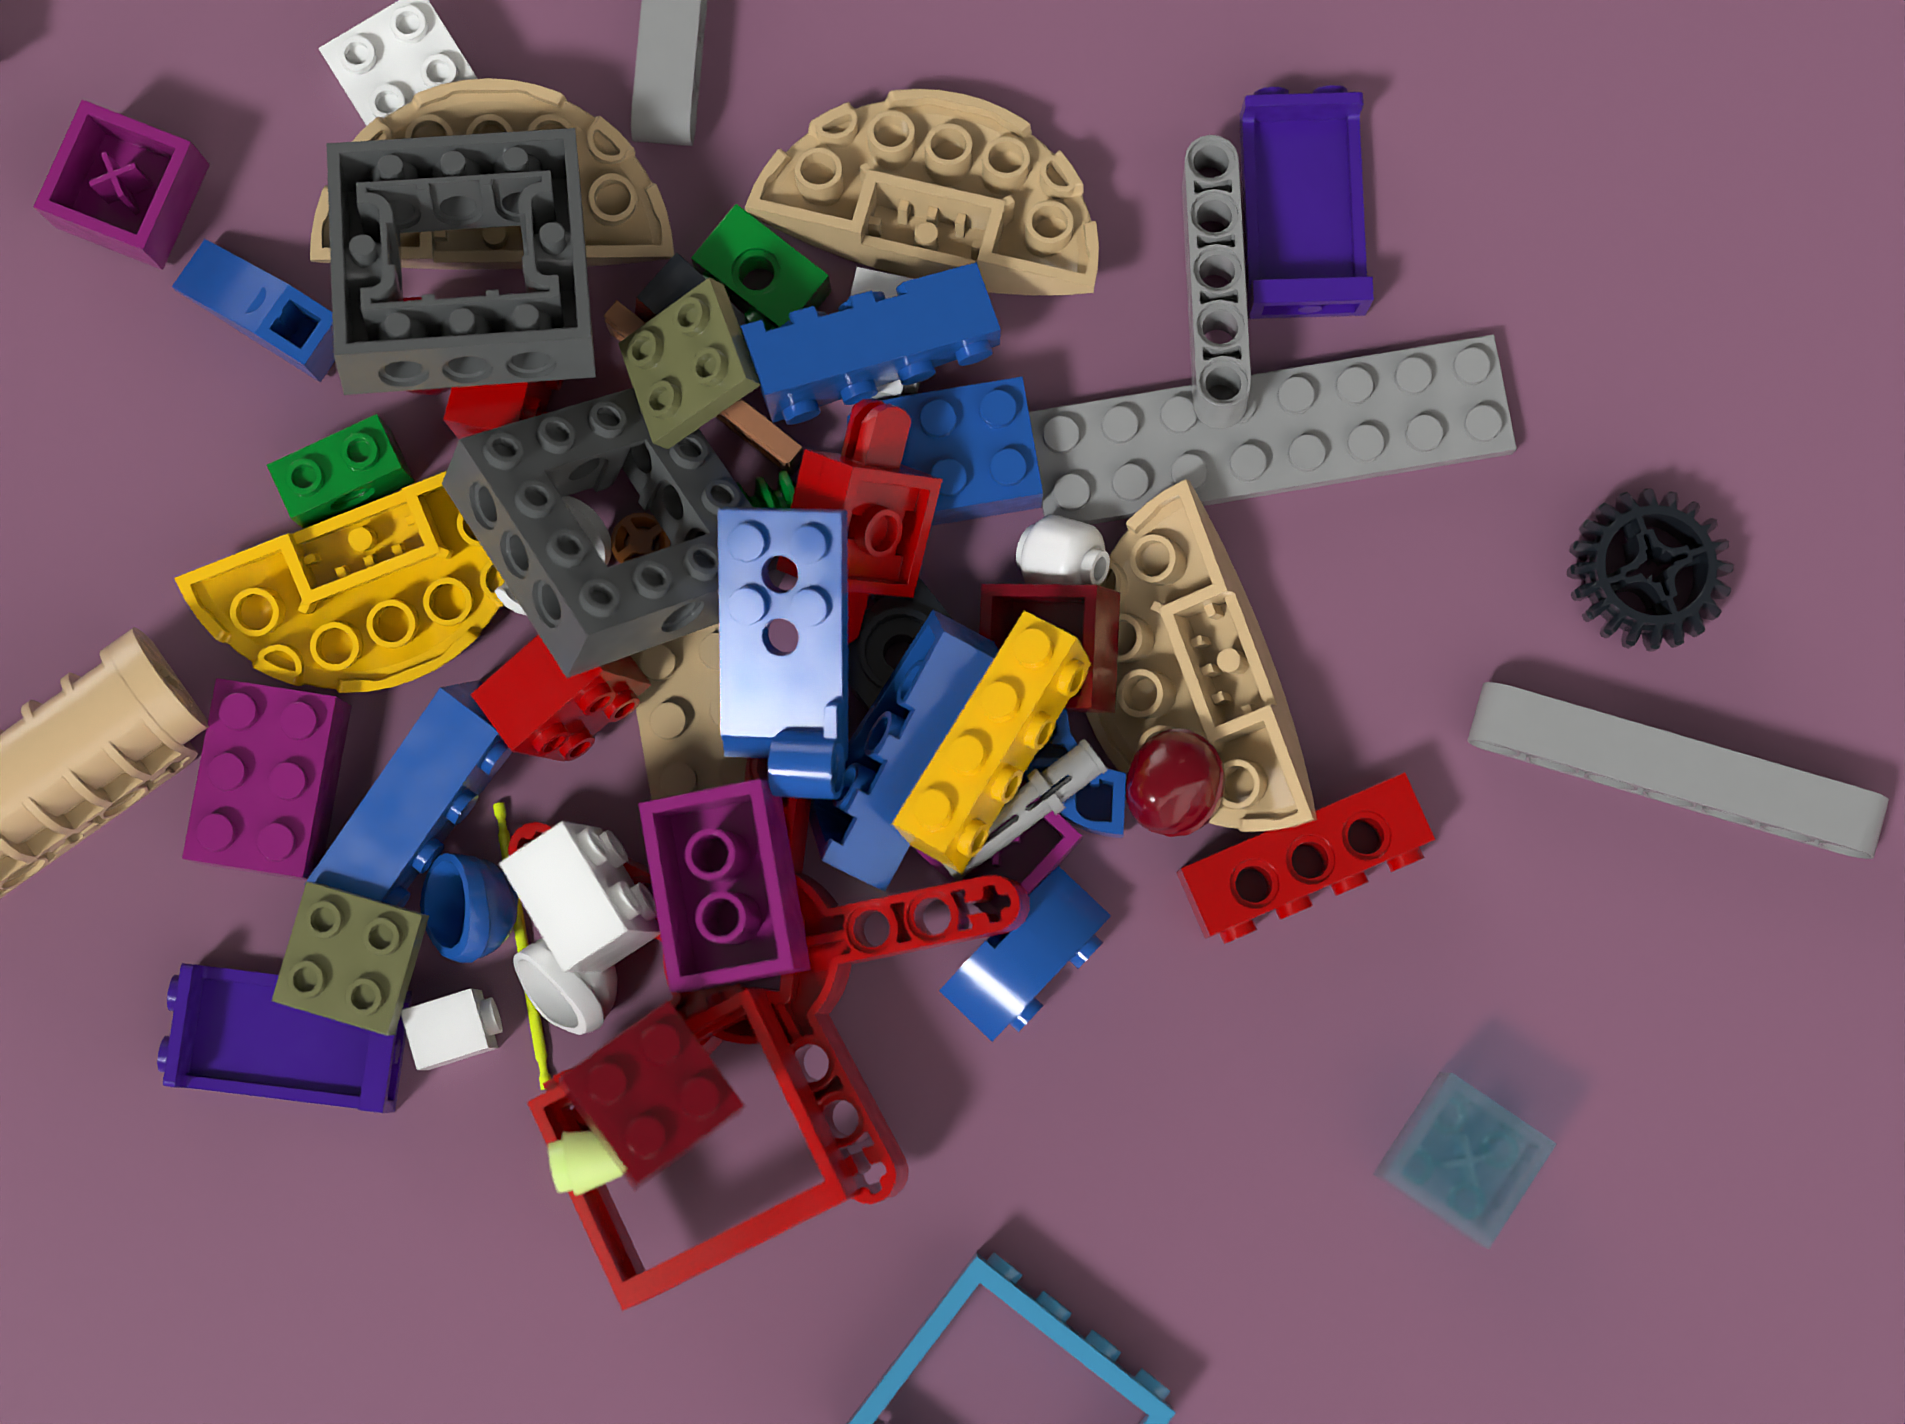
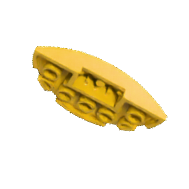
(354, 596)

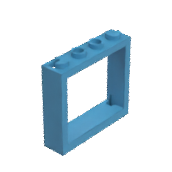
(1043, 1313)

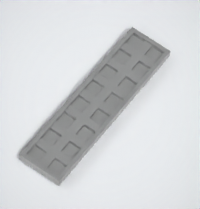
(1296, 434)

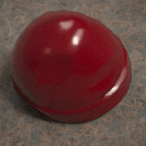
(1175, 783)

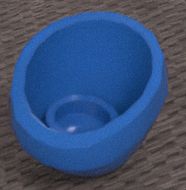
(467, 906)

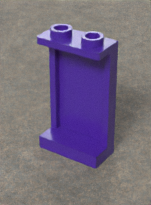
(1304, 204)
(242, 1043)

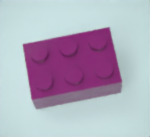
(266, 779)
(724, 886)

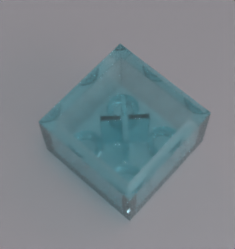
(1464, 1159)

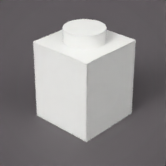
(451, 1028)

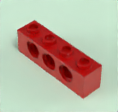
(1387, 807)

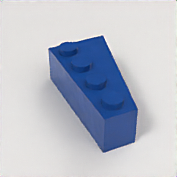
(872, 343)
(897, 746)
(416, 800)

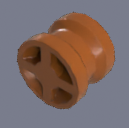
(636, 536)

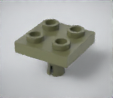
(688, 363)
(350, 958)

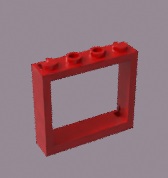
(600, 1215)

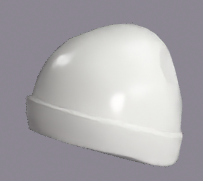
(565, 999)

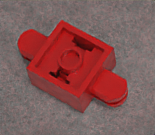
(884, 502)

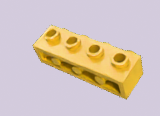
(993, 742)

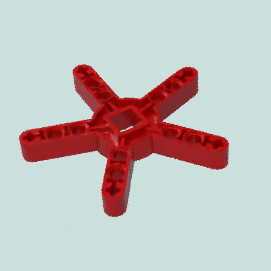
(807, 997)

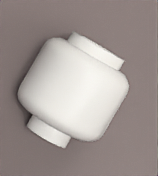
(1062, 553)

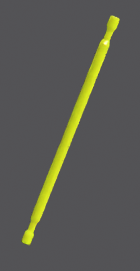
(522, 942)

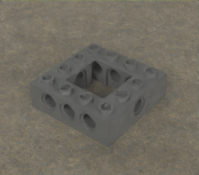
(457, 185)
(590, 614)

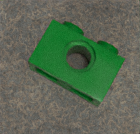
(746, 244)
(341, 472)

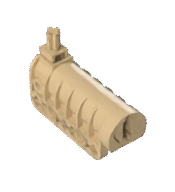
(91, 754)

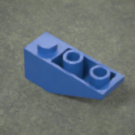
(260, 308)

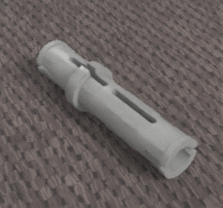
(1081, 766)

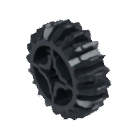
(1658, 593)

